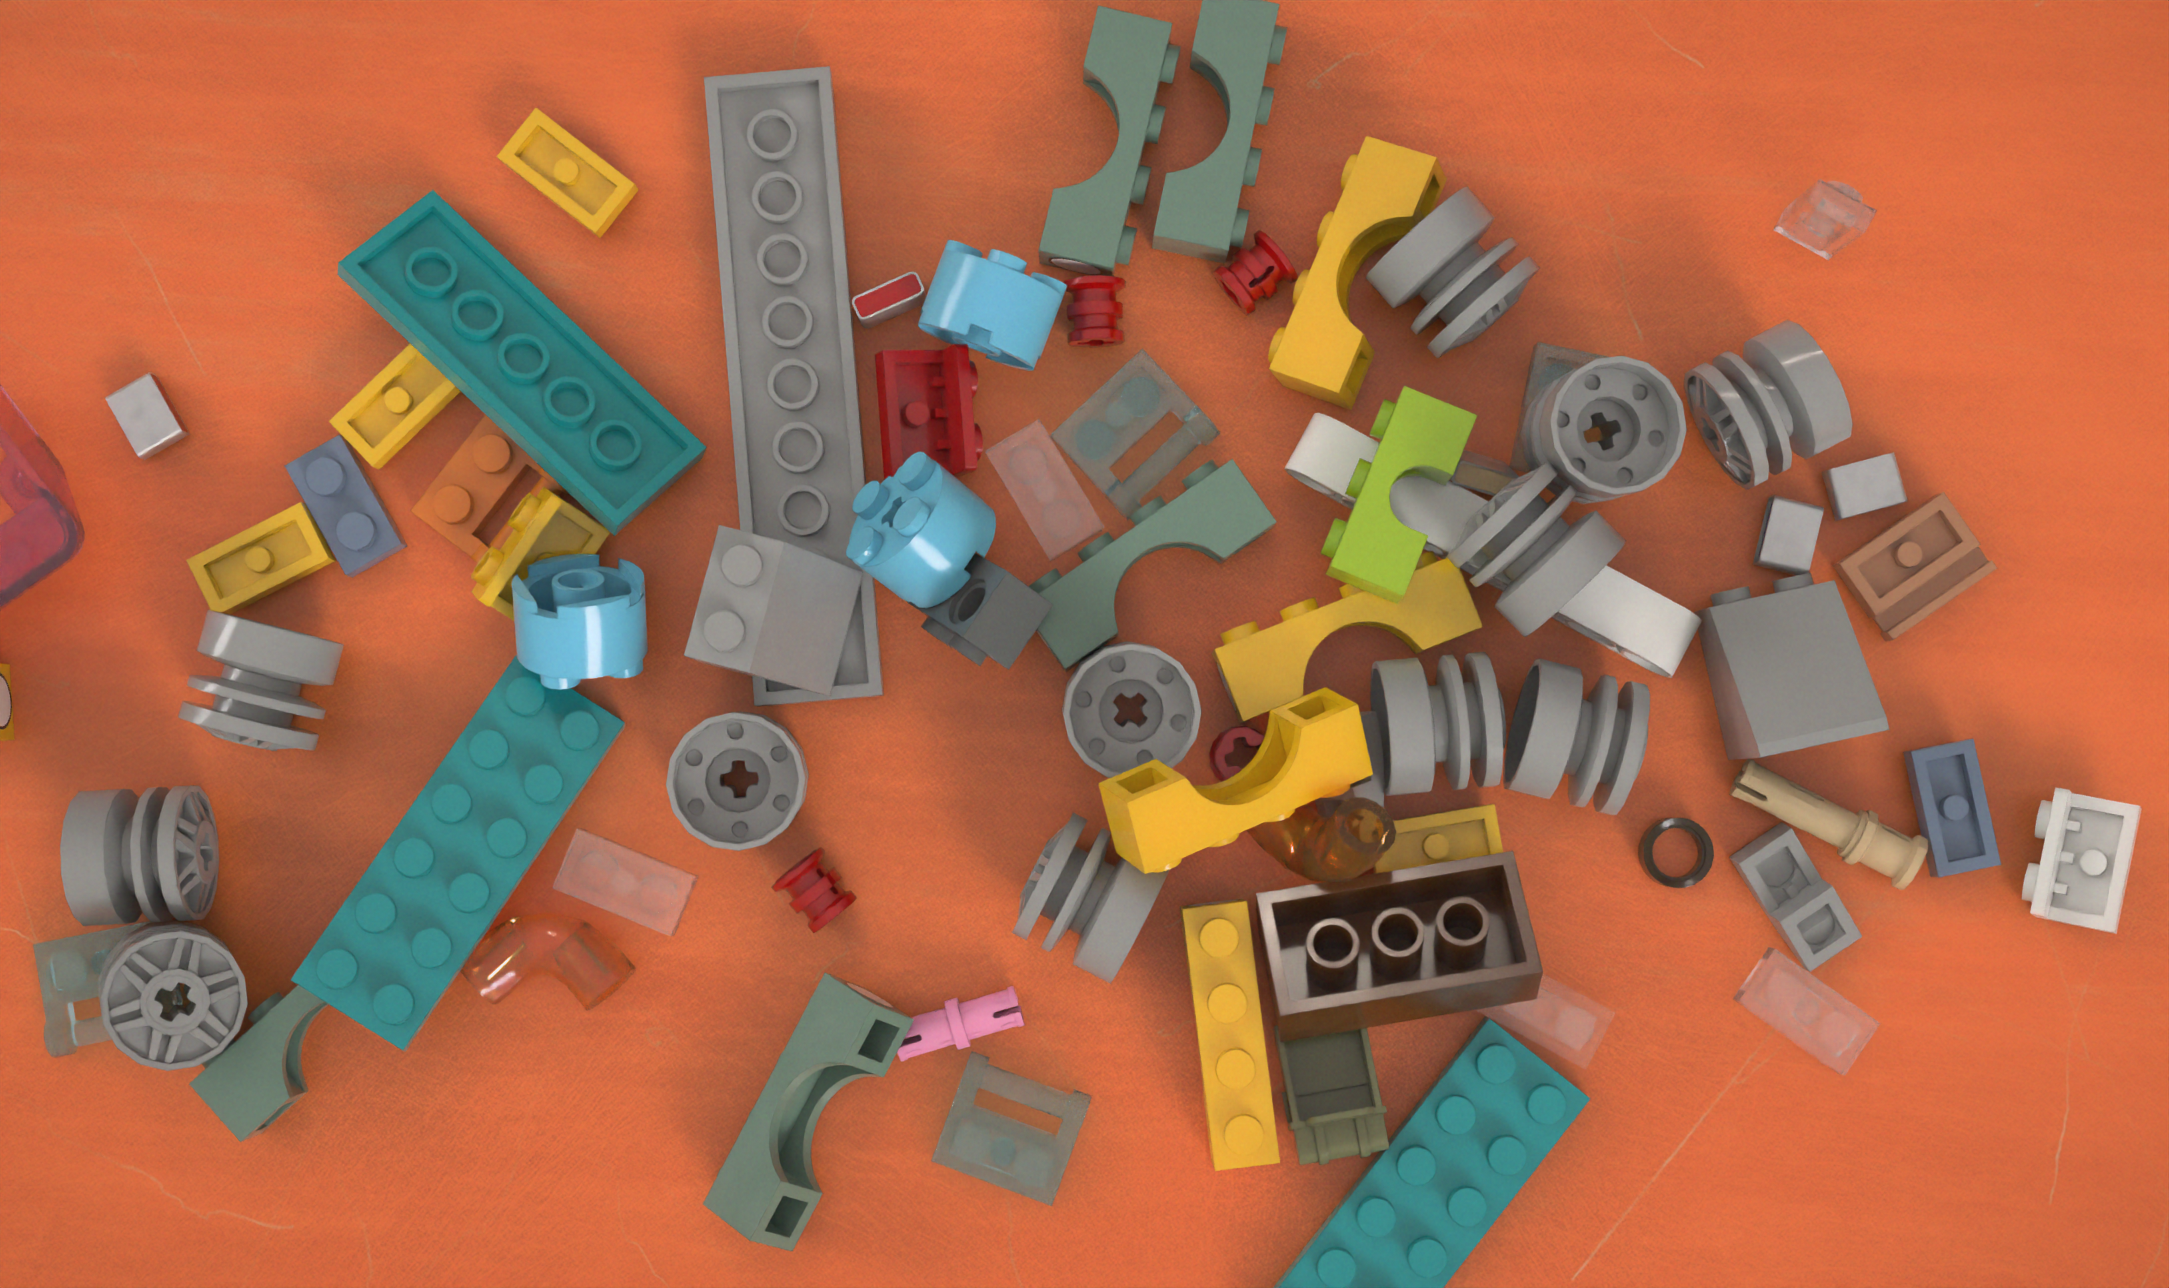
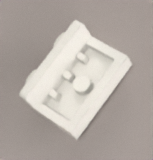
(2082, 860)

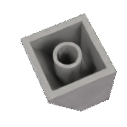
(773, 611)
(1786, 669)

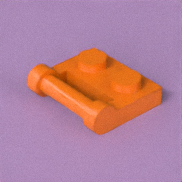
(476, 486)

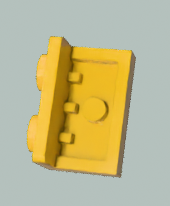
(542, 529)

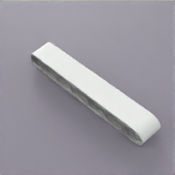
(1606, 610)

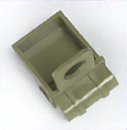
(1332, 1096)

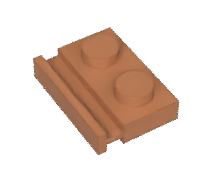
(1914, 566)

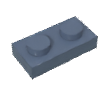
(346, 506)
(1952, 808)

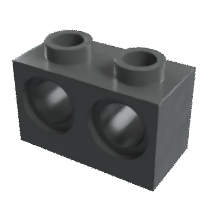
(988, 615)

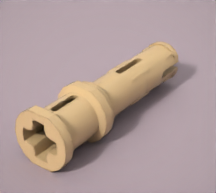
(1856, 836)

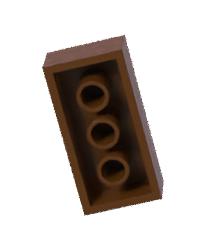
(1398, 946)

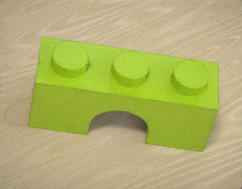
(1417, 439)

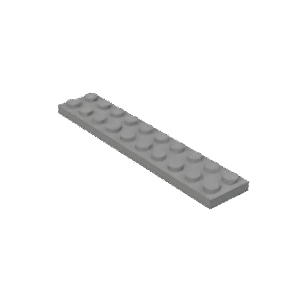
(791, 335)

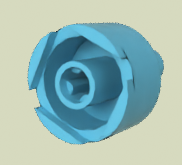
(991, 305)
(920, 531)
(580, 619)

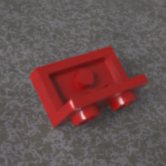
(928, 408)

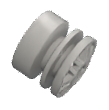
(1452, 272)
(1768, 404)
(1638, 423)
(1535, 548)
(260, 682)
(1169, 708)
(1447, 722)
(1590, 740)
(713, 809)
(139, 855)
(1089, 898)
(160, 958)

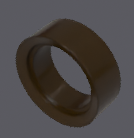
(1704, 856)

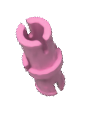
(961, 1023)

